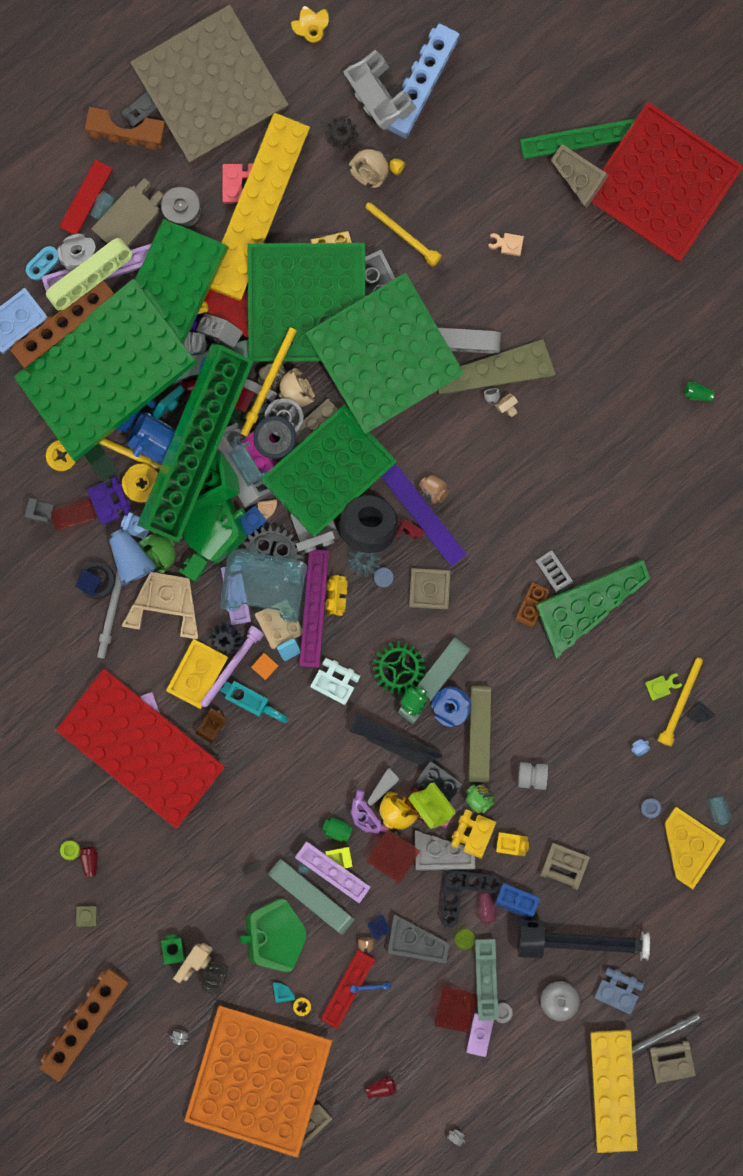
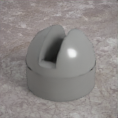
(491, 395)

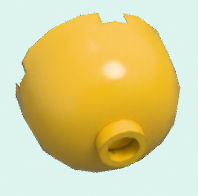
(396, 812)

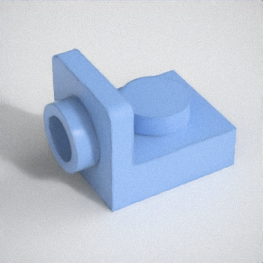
(130, 523)

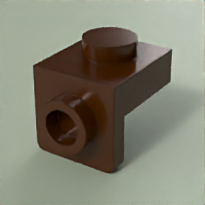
(211, 725)

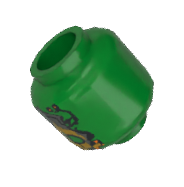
(415, 700)

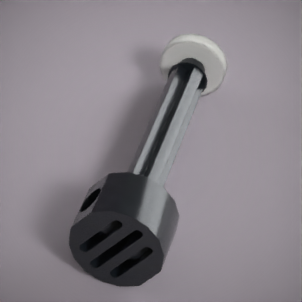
(533, 940)

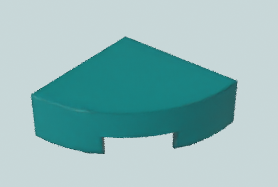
(283, 993)

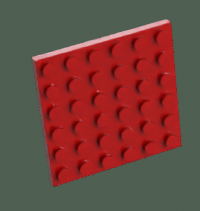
(665, 182)

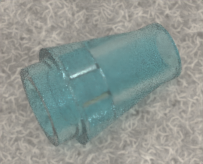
(102, 205)

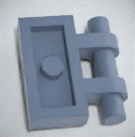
(615, 996)

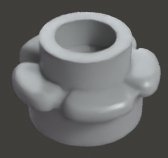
(179, 1037)
(456, 1137)

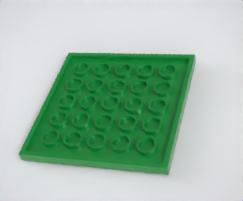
(299, 289)
(384, 353)

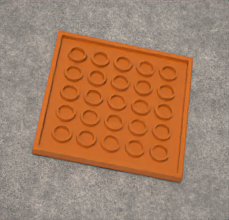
(258, 1081)

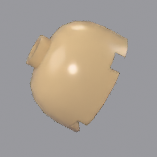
(369, 167)
(296, 388)

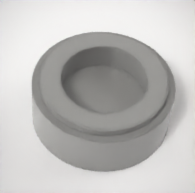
(504, 1012)

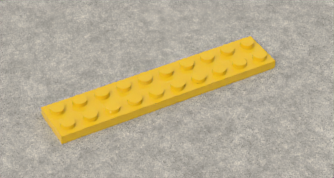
(259, 201)

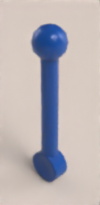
(354, 989)

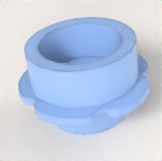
(640, 747)

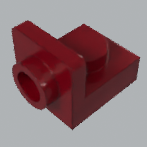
(412, 530)

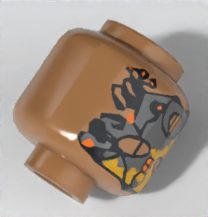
(433, 489)

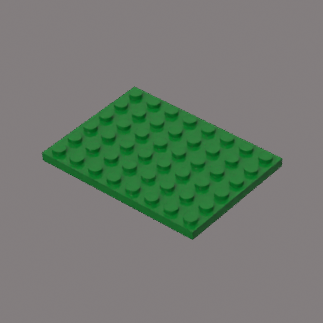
(105, 370)

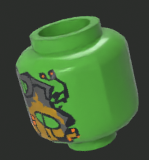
(479, 798)

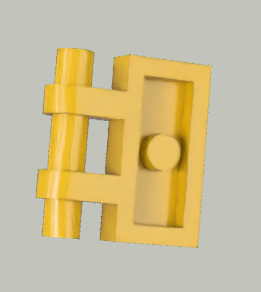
(479, 836)

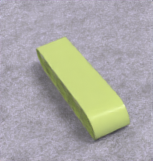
(89, 274)

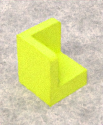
(341, 857)

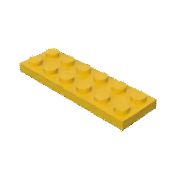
(613, 1091)

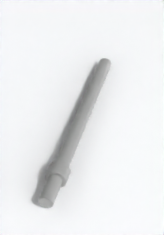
(105, 637)

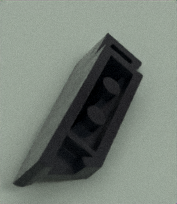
(393, 741)

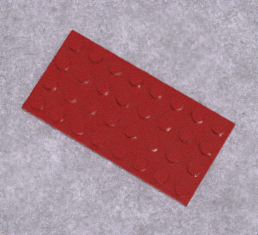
(140, 748)

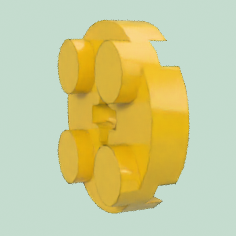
(131, 479)

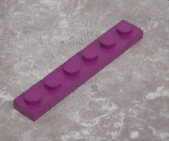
(314, 608)

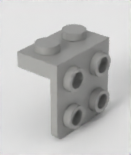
(308, 542)

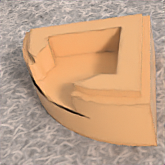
(267, 508)

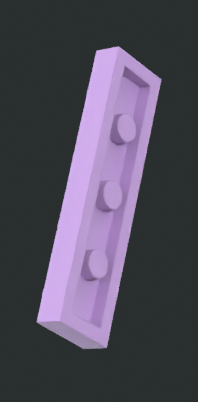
(332, 872)

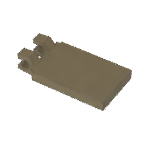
(129, 215)

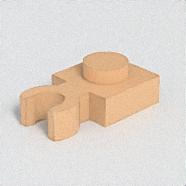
(510, 244)

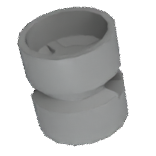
(533, 776)

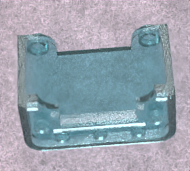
(264, 583)

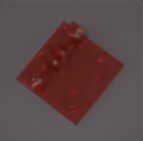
(393, 856)
(456, 1010)

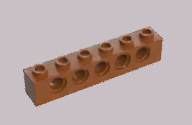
(51, 323)
(58, 1069)

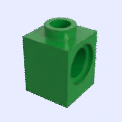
(173, 958)

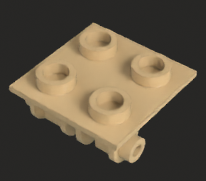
(276, 629)

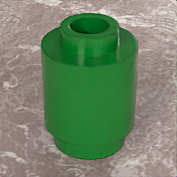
(337, 829)

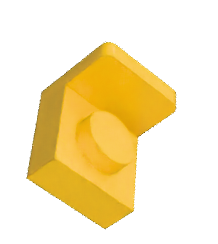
(512, 844)

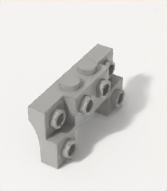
(374, 95)

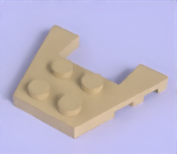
(165, 595)

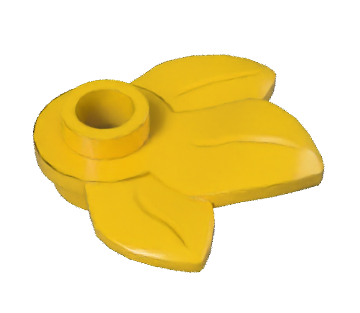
(311, 22)

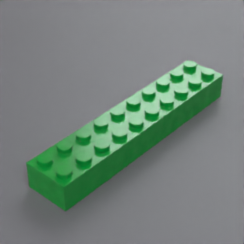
(195, 442)

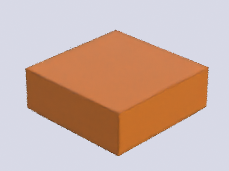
(264, 666)

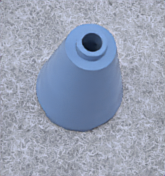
(130, 558)

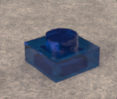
(88, 582)

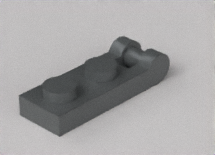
(143, 106)

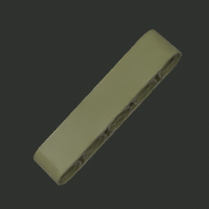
(480, 734)

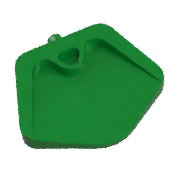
(215, 530)
(274, 936)

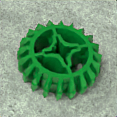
(382, 663)

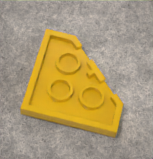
(690, 846)

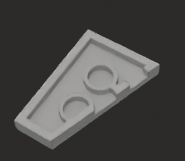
(440, 855)

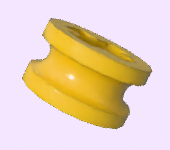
(308, 1008)

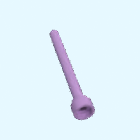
(252, 637)

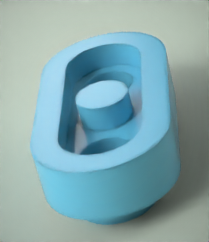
(40, 261)

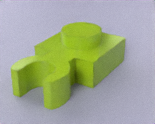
(659, 687)

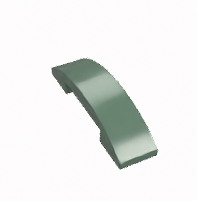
(486, 979)

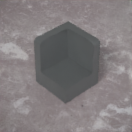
(39, 511)

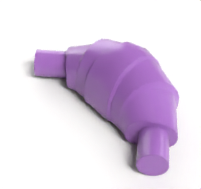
(364, 816)

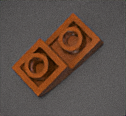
(528, 612)

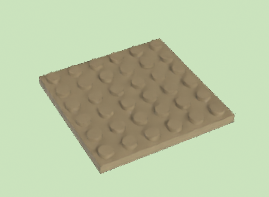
(209, 83)

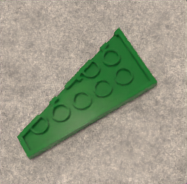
(583, 607)

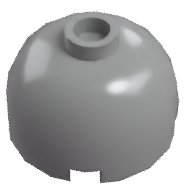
(286, 409)
(560, 1001)

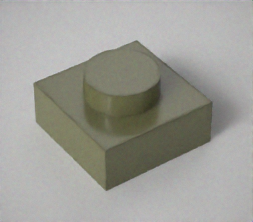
(86, 916)

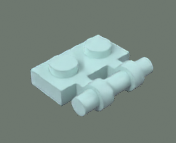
(332, 686)

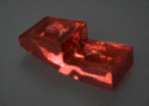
(73, 514)

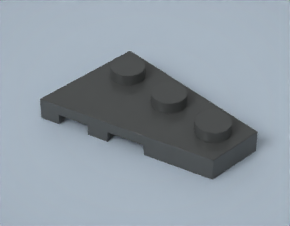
(415, 942)

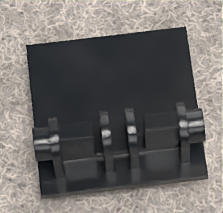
(444, 781)

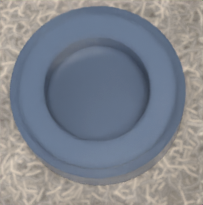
(383, 577)
(650, 808)

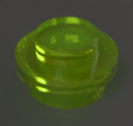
(464, 939)

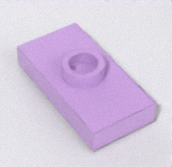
(479, 1036)

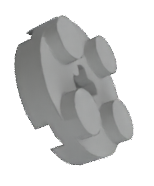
(75, 242)

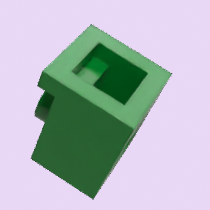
(194, 567)

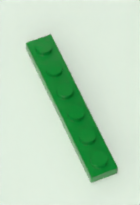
(575, 139)

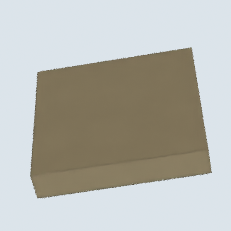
(429, 589)

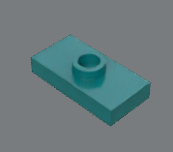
(169, 402)

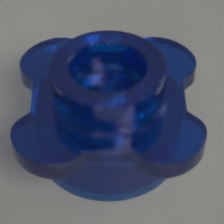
(384, 928)

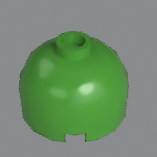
(159, 550)

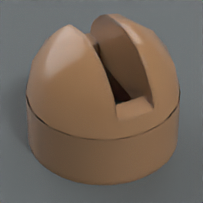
(366, 943)

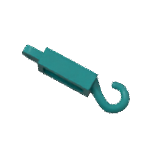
(251, 701)

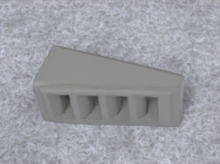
(563, 586)
(387, 782)

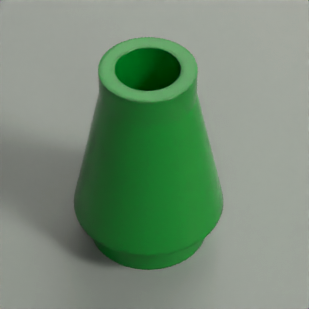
(696, 391)

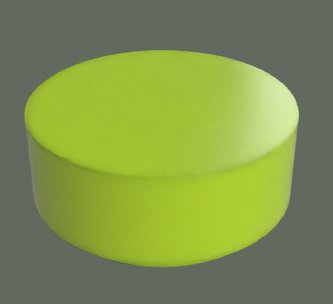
(70, 850)

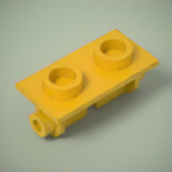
(334, 604)

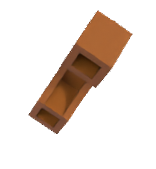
(148, 133)

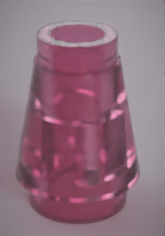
(487, 910)

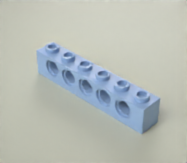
(448, 39)

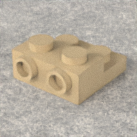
(197, 959)

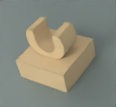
(506, 405)

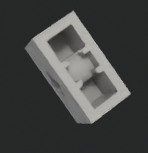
(219, 330)

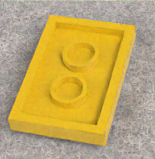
(197, 673)

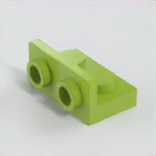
(432, 806)

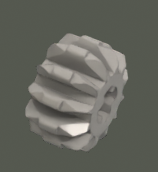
(195, 343)

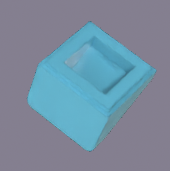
(288, 649)

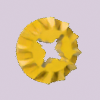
(52, 455)

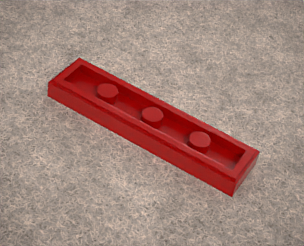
(86, 197)
(343, 996)

